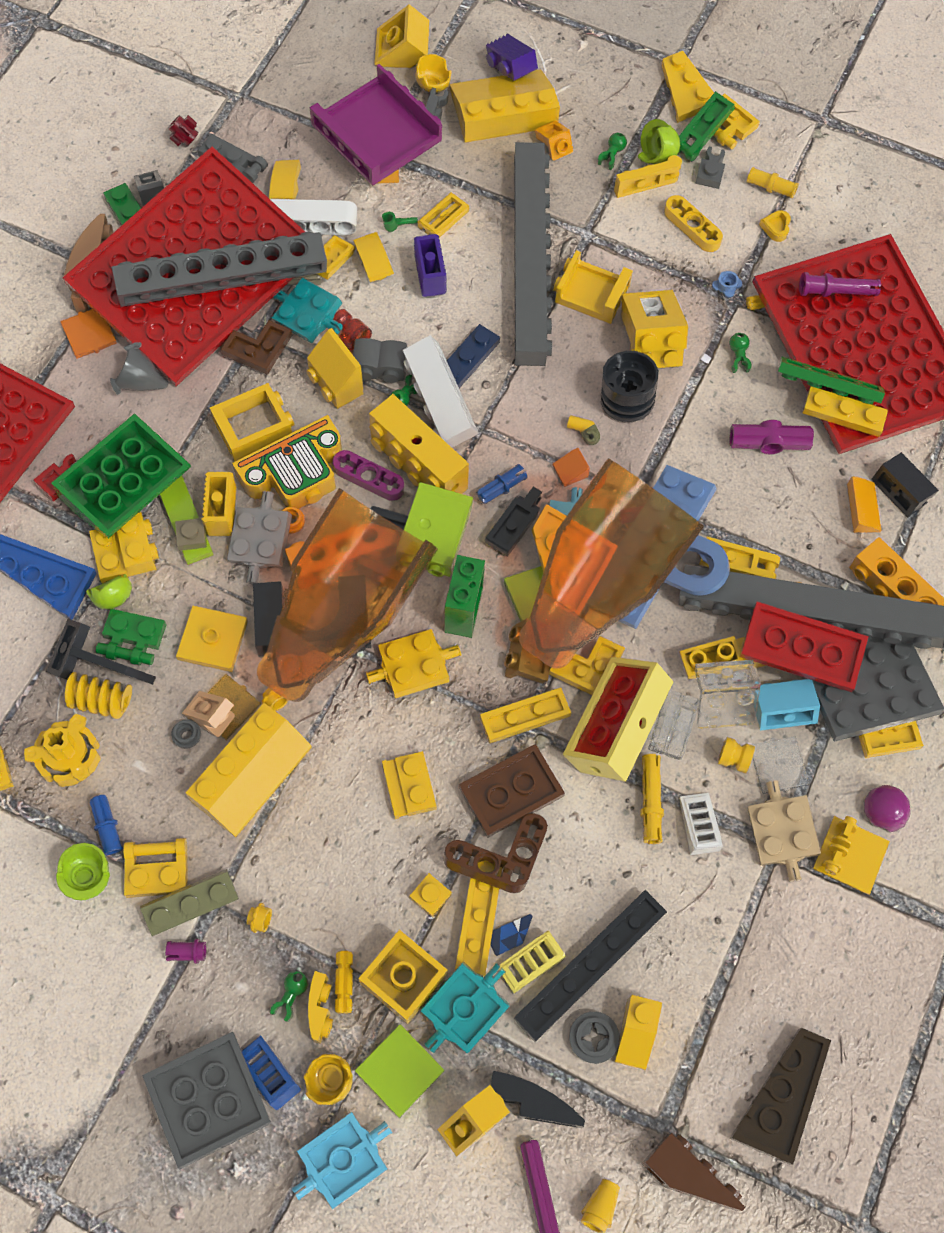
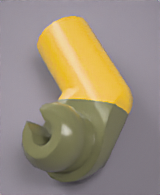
(586, 427)

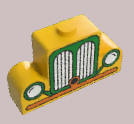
(293, 465)

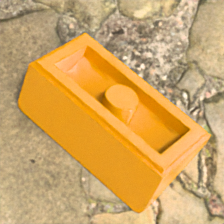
(863, 505)

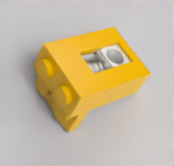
(656, 326)

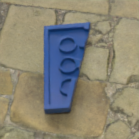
(46, 575)

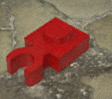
(45, 479)

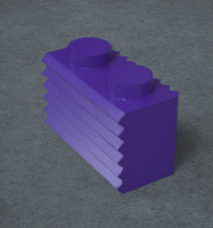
(511, 57)
(430, 265)

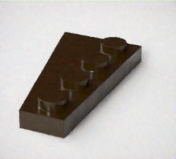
(784, 1102)

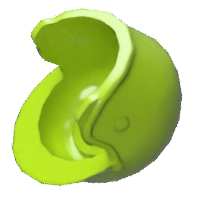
(658, 142)
(82, 871)

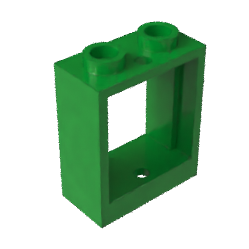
(464, 596)

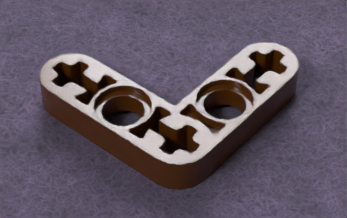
(511, 864)

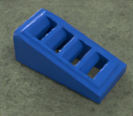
(285, 1092)

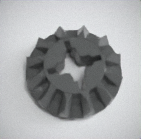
(604, 1026)

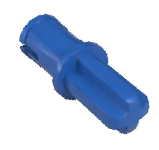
(501, 484)
(105, 825)

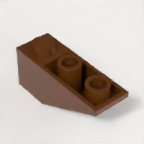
(682, 1172)

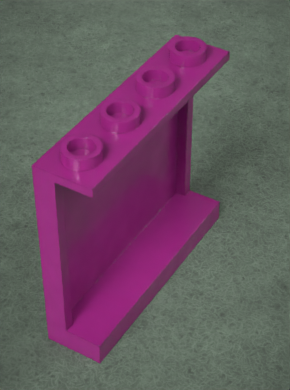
(378, 126)

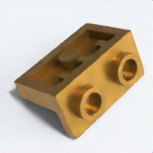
(522, 662)

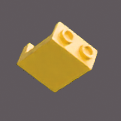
(591, 288)

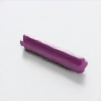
(539, 1187)

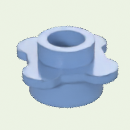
(729, 278)

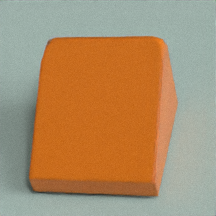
(572, 467)

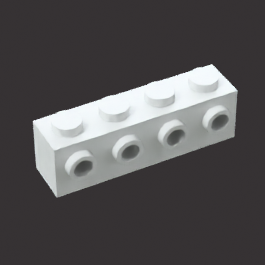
(439, 391)

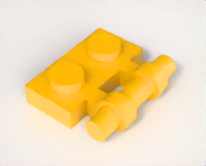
(738, 123)

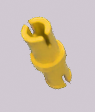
(772, 182)

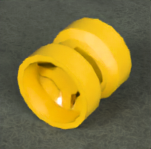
(736, 755)

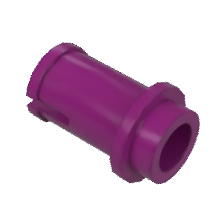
(186, 951)

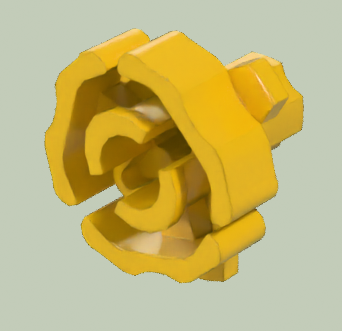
(63, 750)

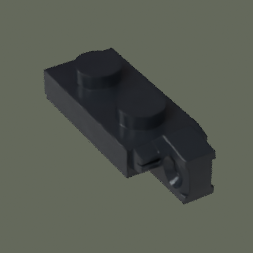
(514, 522)

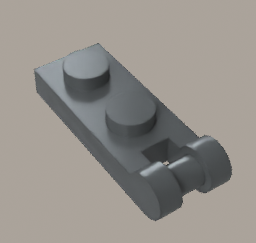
(237, 157)

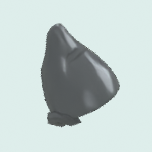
(138, 372)

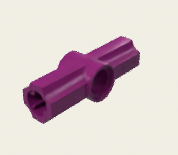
(771, 437)

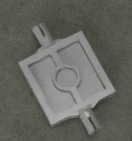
(259, 537)

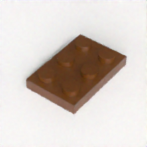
(511, 790)

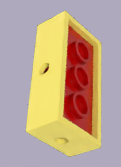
(618, 718)

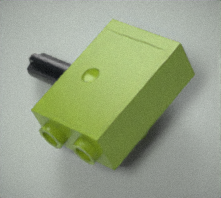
(438, 518)

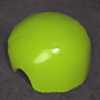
(111, 594)

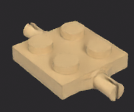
(783, 830)

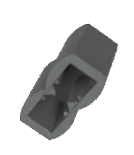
(381, 359)

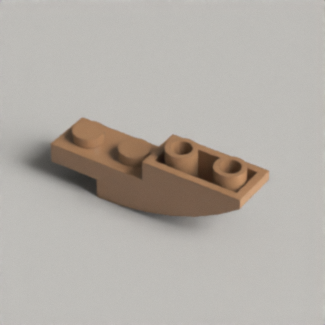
(90, 239)

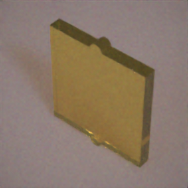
(242, 700)

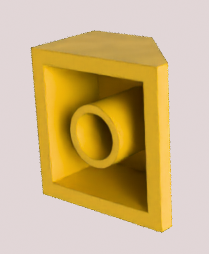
(402, 39)
(335, 370)

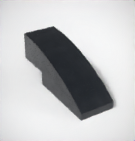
(535, 1101)

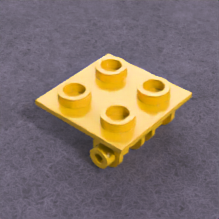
(851, 854)

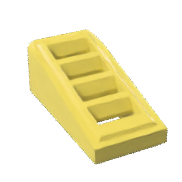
(554, 948)

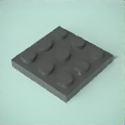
(206, 1100)

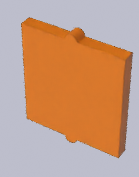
(88, 333)

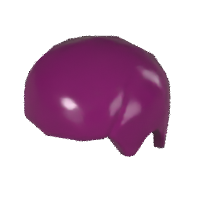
(887, 808)

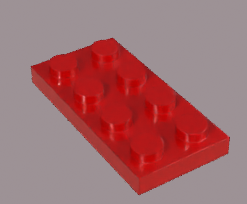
(804, 646)

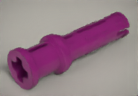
(827, 284)

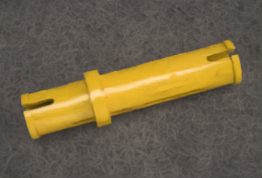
(652, 811)

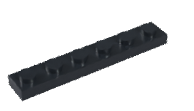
(589, 966)

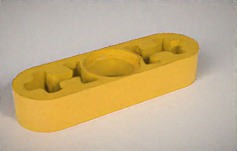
(696, 234)

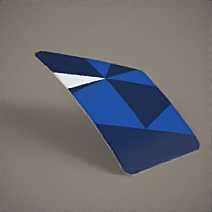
(510, 935)

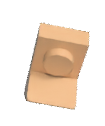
(210, 712)

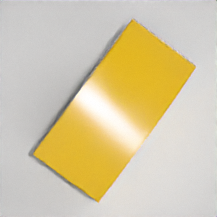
(284, 179)
(373, 257)
(319, 1020)

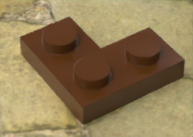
(260, 352)

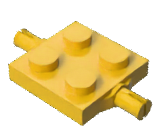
(413, 663)

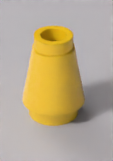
(600, 1207)

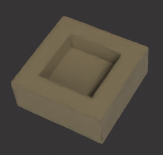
(190, 534)

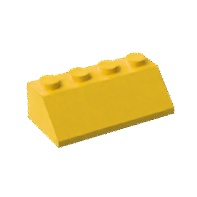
(249, 770)

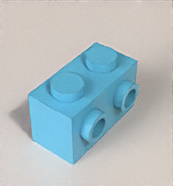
(787, 704)

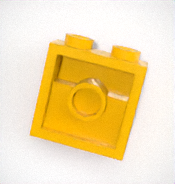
(126, 550)

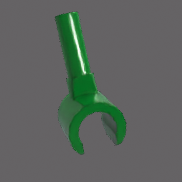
(391, 222)

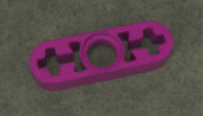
(362, 465)

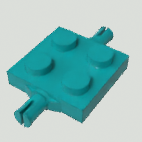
(307, 310)
(465, 1007)

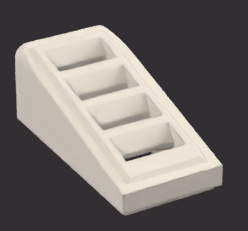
(696, 846)

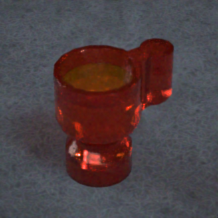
(351, 329)

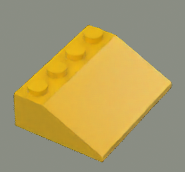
(504, 106)

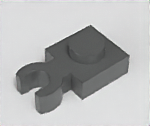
(711, 169)

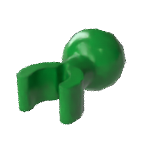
(617, 142)
(739, 346)
(404, 393)
(292, 989)

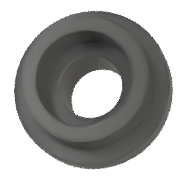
(180, 728)

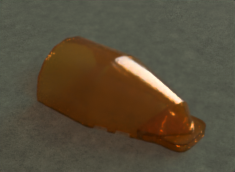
(604, 562)
(340, 594)

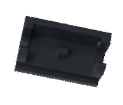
(904, 484)

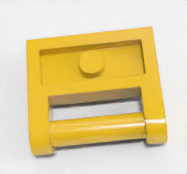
(155, 878)

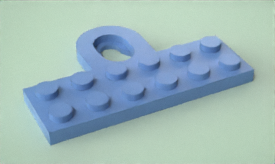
(692, 496)

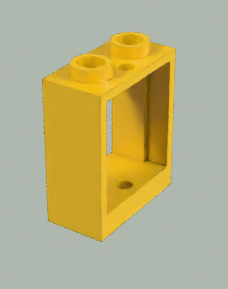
(242, 403)

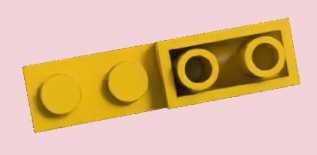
(717, 651)

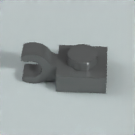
(435, 102)

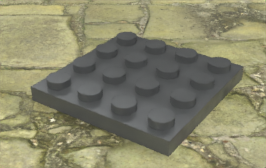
(888, 693)

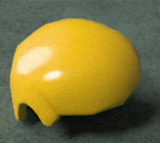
(432, 73)
(328, 1079)

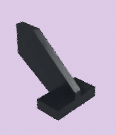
(70, 649)

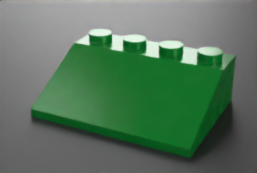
(120, 476)

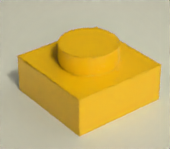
(430, 895)

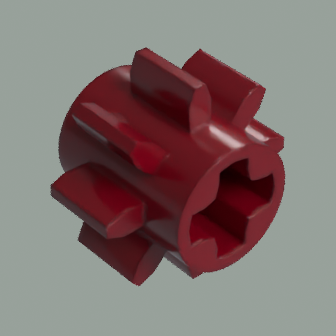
(183, 130)

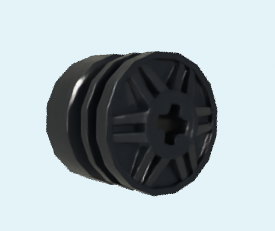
(629, 386)

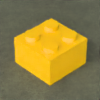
(403, 976)

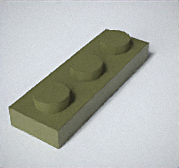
(189, 902)

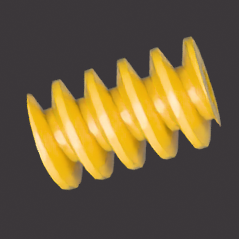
(96, 697)

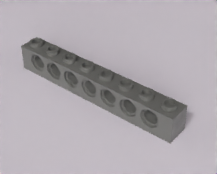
(213, 279)

